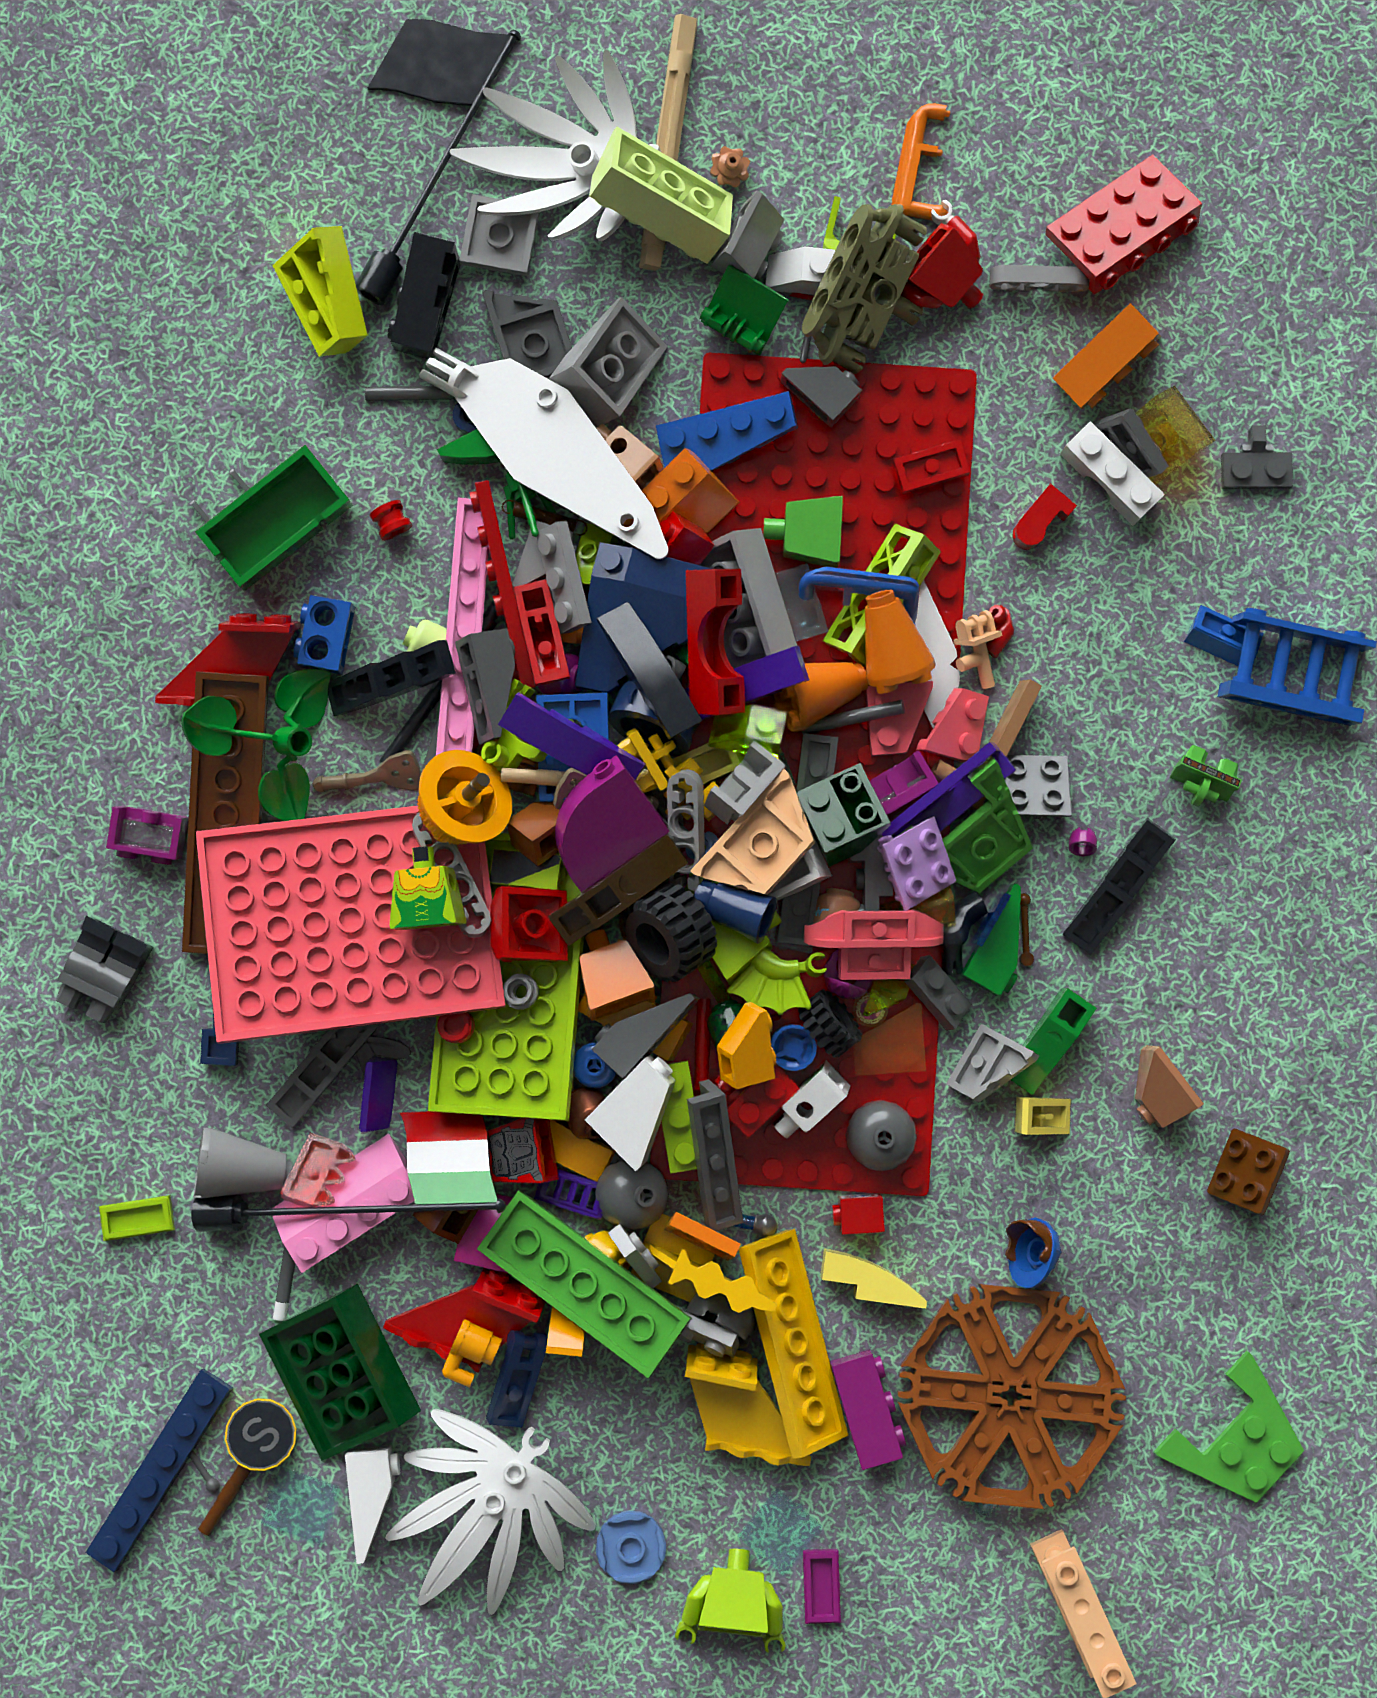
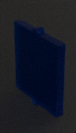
(990, 919)

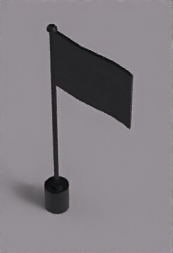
(441, 67)

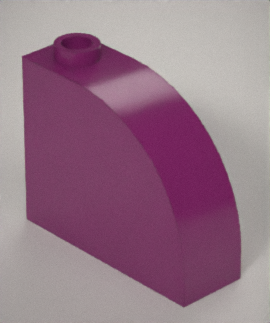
(605, 823)

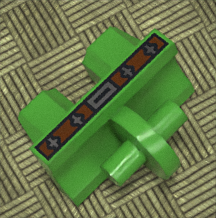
(1204, 780)

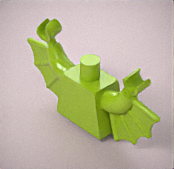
(758, 972)

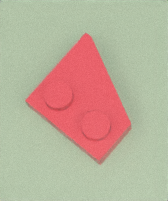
(957, 726)
(894, 733)

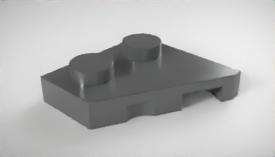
(1131, 438)

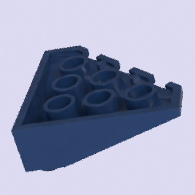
(655, 593)

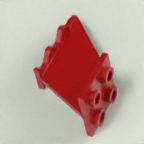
(241, 648)
(491, 1303)

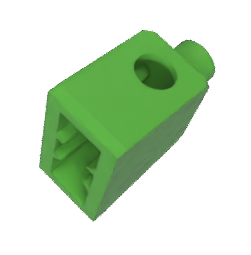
(809, 530)

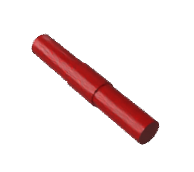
(702, 1042)

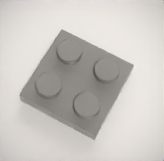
(498, 241)

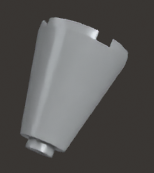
(237, 1166)

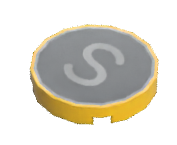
(260, 1434)

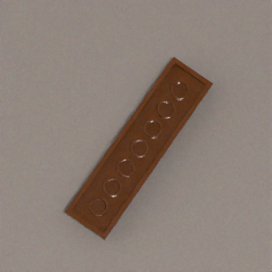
(223, 785)

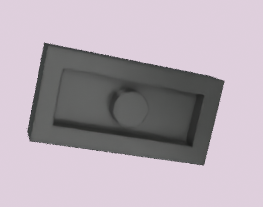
(938, 993)

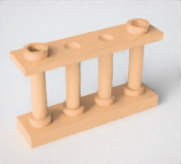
(1083, 1614)

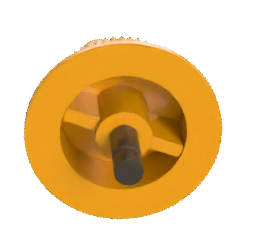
(463, 798)

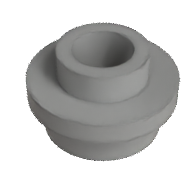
(511, 986)

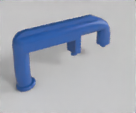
(862, 583)

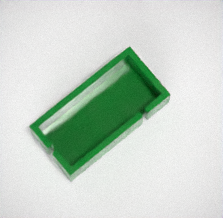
(274, 518)

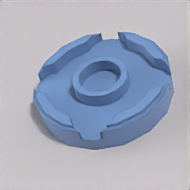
(631, 1532)

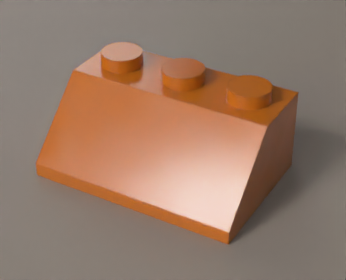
(690, 491)

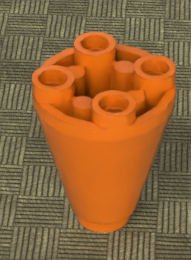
(893, 645)
(825, 692)

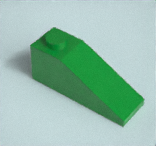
(995, 962)

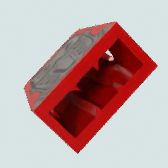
(523, 1152)

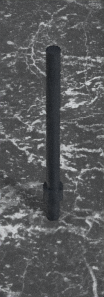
(430, 699)

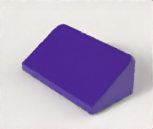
(378, 1094)

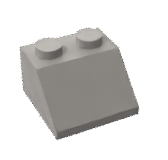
(751, 237)

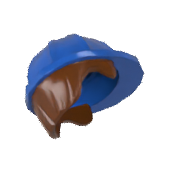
(1031, 1251)

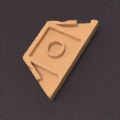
(761, 842)

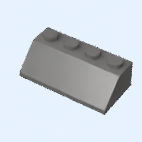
(761, 622)

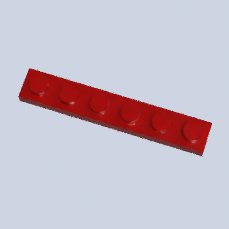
(498, 571)

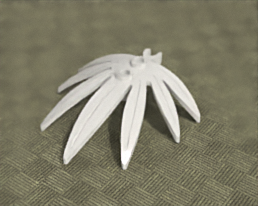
(558, 163)
(501, 1490)

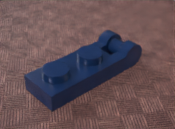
(517, 1379)

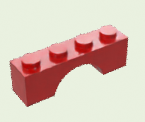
(712, 680)

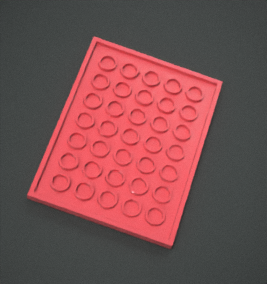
(307, 933)

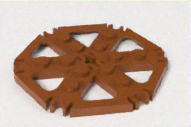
(994, 1423)

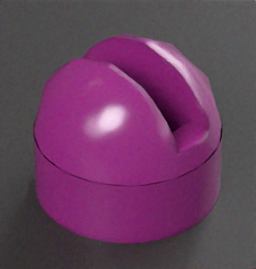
(1086, 837)

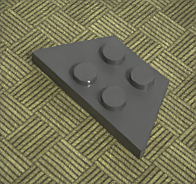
(529, 330)

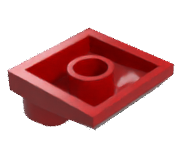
(522, 924)

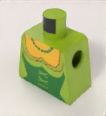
(425, 894)

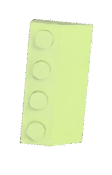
(662, 196)

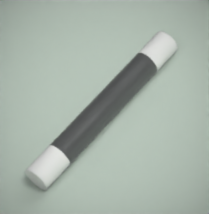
(284, 1286)

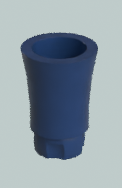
(738, 909)

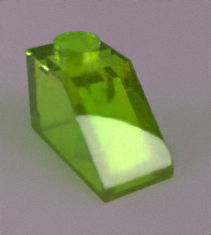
(739, 730)

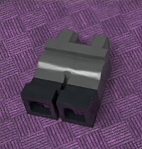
(102, 967)

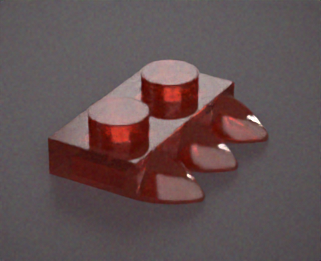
(315, 1170)

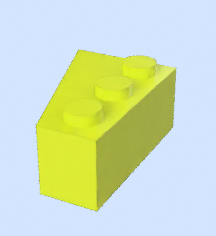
(323, 290)

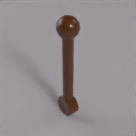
(1026, 957)

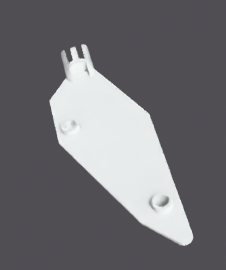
(550, 445)

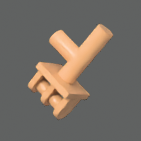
(976, 633)

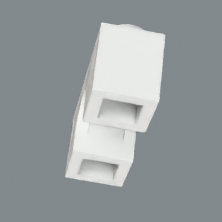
(1124, 482)

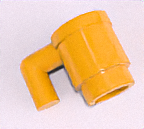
(473, 1344)

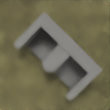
(744, 784)

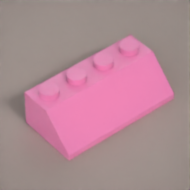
(373, 1179)

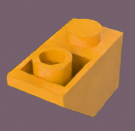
(746, 1048)

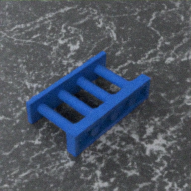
(1308, 701)

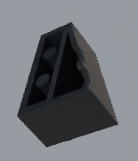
(424, 296)

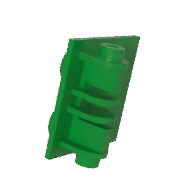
(744, 310)

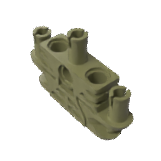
(848, 287)

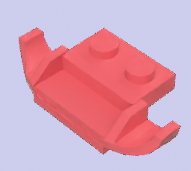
(874, 941)

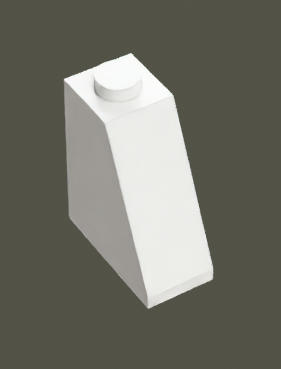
(634, 1111)

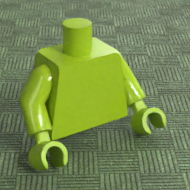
(734, 1603)

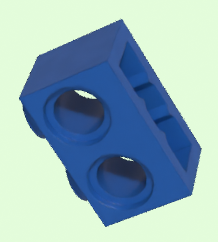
(334, 635)

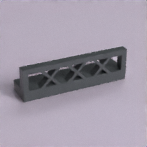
(714, 1157)

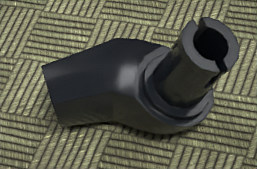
(955, 934)

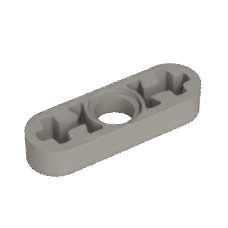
(1047, 277)

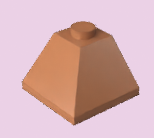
(1162, 1089)

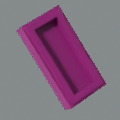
(821, 1586)

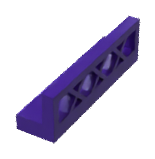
(952, 795)

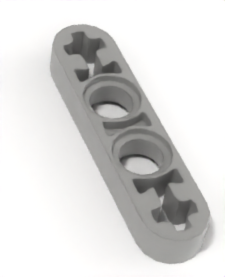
(690, 839)
(462, 873)

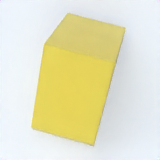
(1042, 1116)

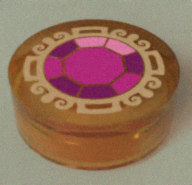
(870, 1021)

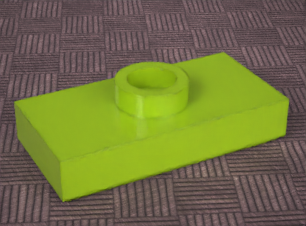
(588, 549)

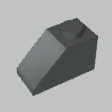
(823, 390)

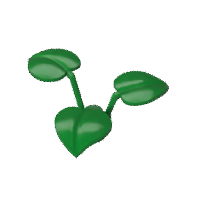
(303, 697)

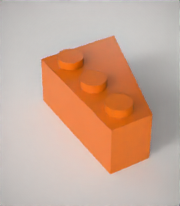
(1108, 357)

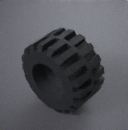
(670, 932)

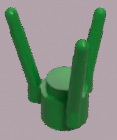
(522, 494)

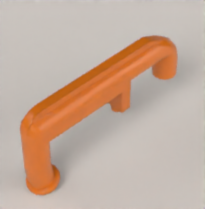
(910, 158)

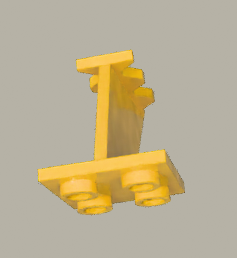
(690, 1270)
(737, 1408)

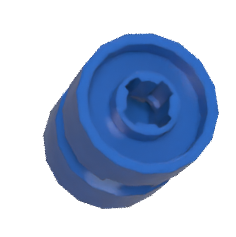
(793, 1047)

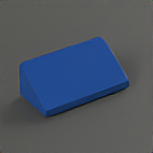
(1217, 635)

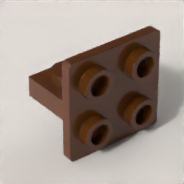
(1248, 1171)

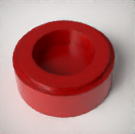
(456, 1027)

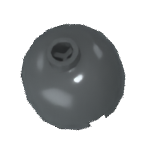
(864, 1131)
(632, 1196)
(718, 1311)

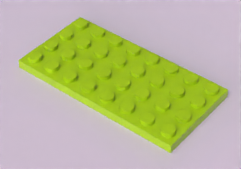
(516, 1058)

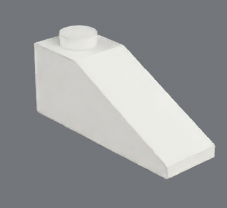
(370, 1482)

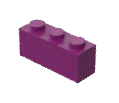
(868, 1409)

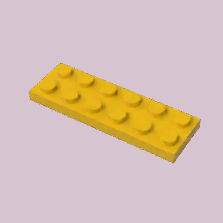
(794, 1344)

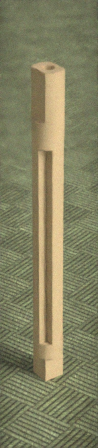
(671, 116)

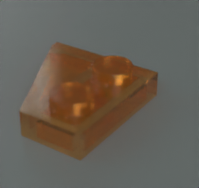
(892, 1045)

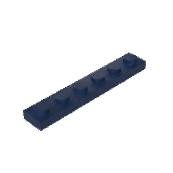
(159, 1470)

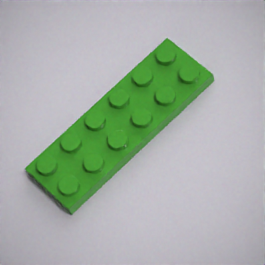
(584, 1284)

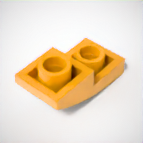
(583, 1156)

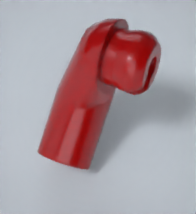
(1003, 623)

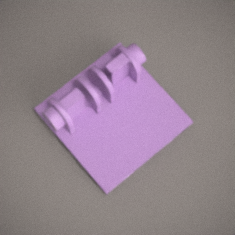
(917, 863)

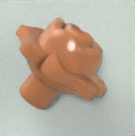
(730, 166)

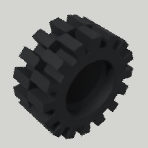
(830, 1023)

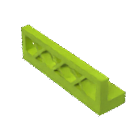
(910, 562)

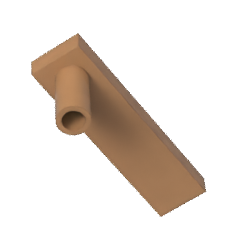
(1006, 729)

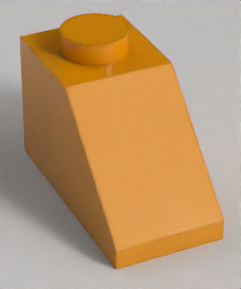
(564, 1336)

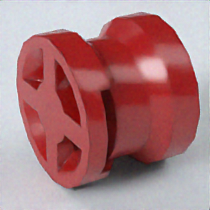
(390, 520)

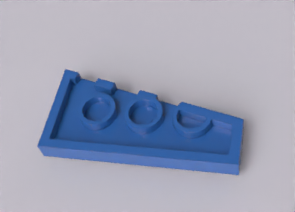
(728, 432)

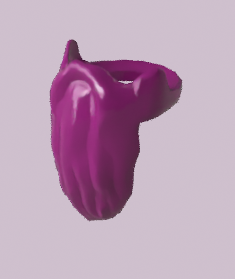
(840, 988)

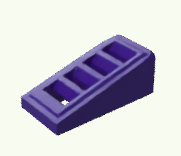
(568, 1204)

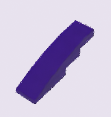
(770, 675)
(562, 738)

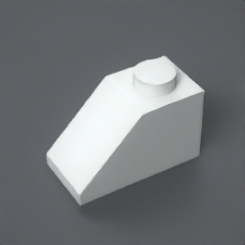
(798, 269)

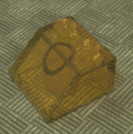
(1174, 430)

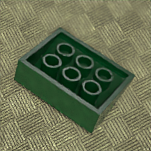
(340, 1373)

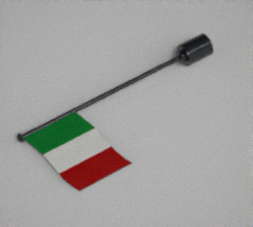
(444, 1165)

